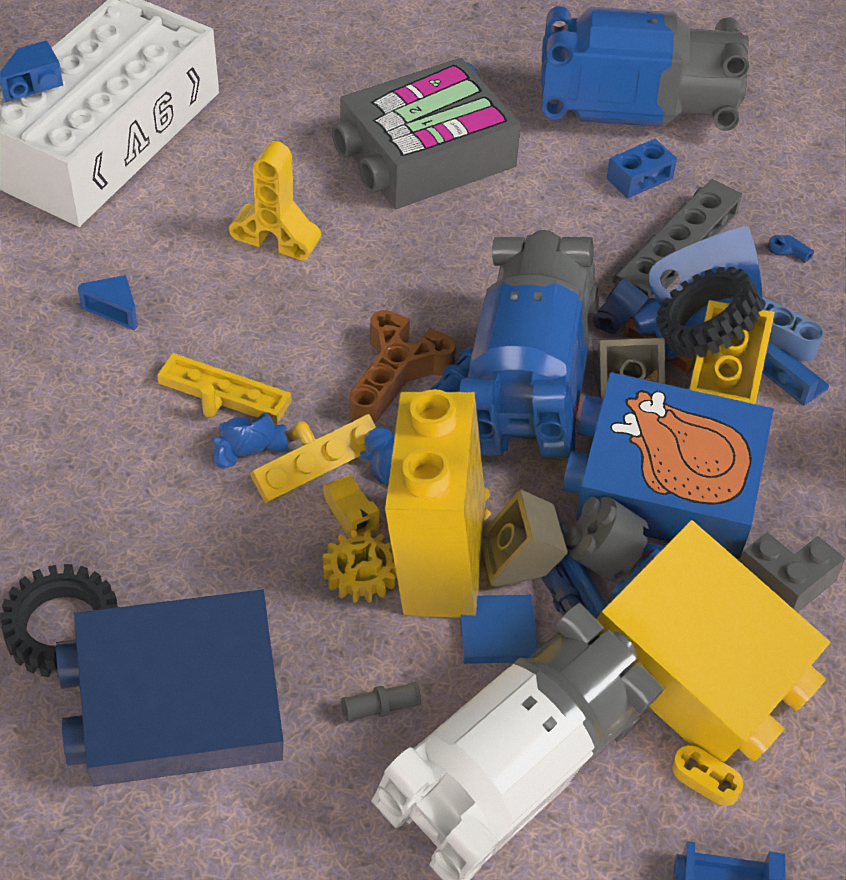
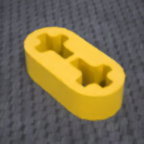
(707, 775)

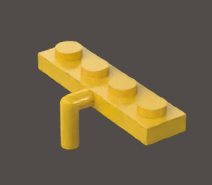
(223, 388)
(312, 459)

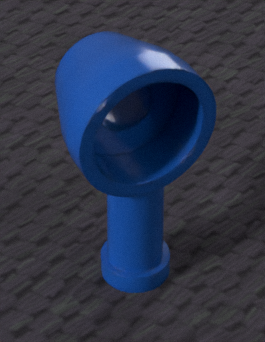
(646, 325)

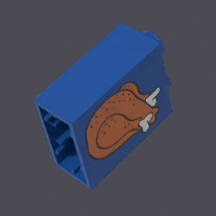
(673, 458)

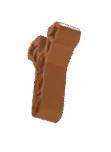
(397, 363)

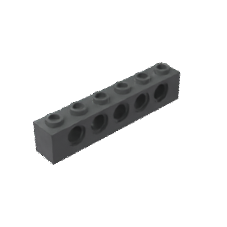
(698, 219)

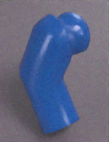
(790, 246)

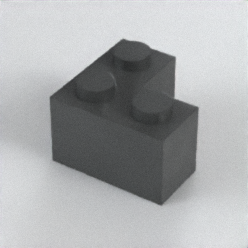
(792, 576)

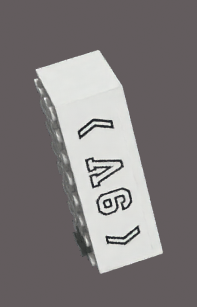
(127, 90)

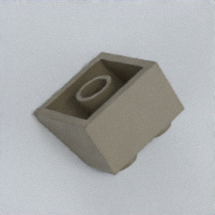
(629, 357)
(523, 541)

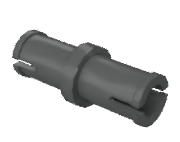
(381, 701)

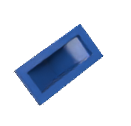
(109, 299)

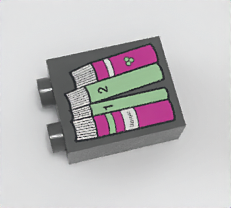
(427, 133)

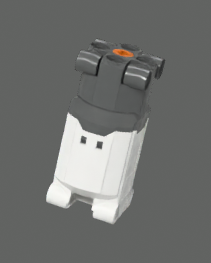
(518, 744)

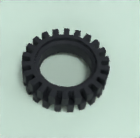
(719, 329)
(32, 595)

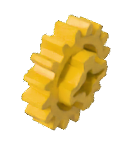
(362, 563)

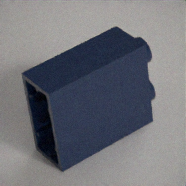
(171, 688)

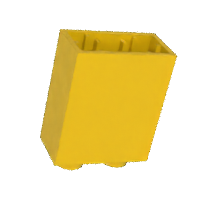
(436, 503)
(716, 645)

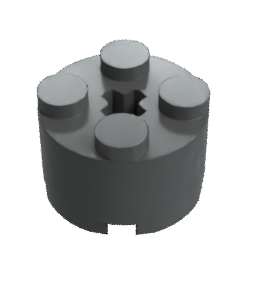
(606, 537)

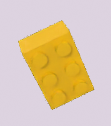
(738, 369)

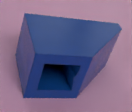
(30, 72)

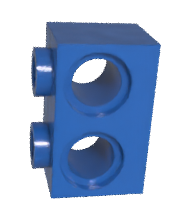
(641, 168)

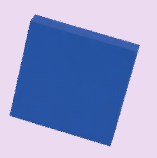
(500, 630)

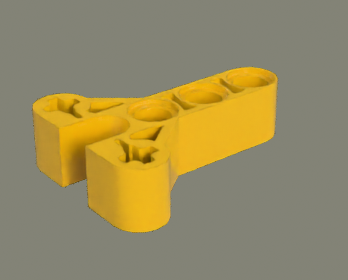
(275, 208)

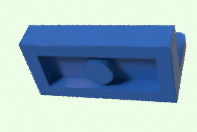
(792, 375)

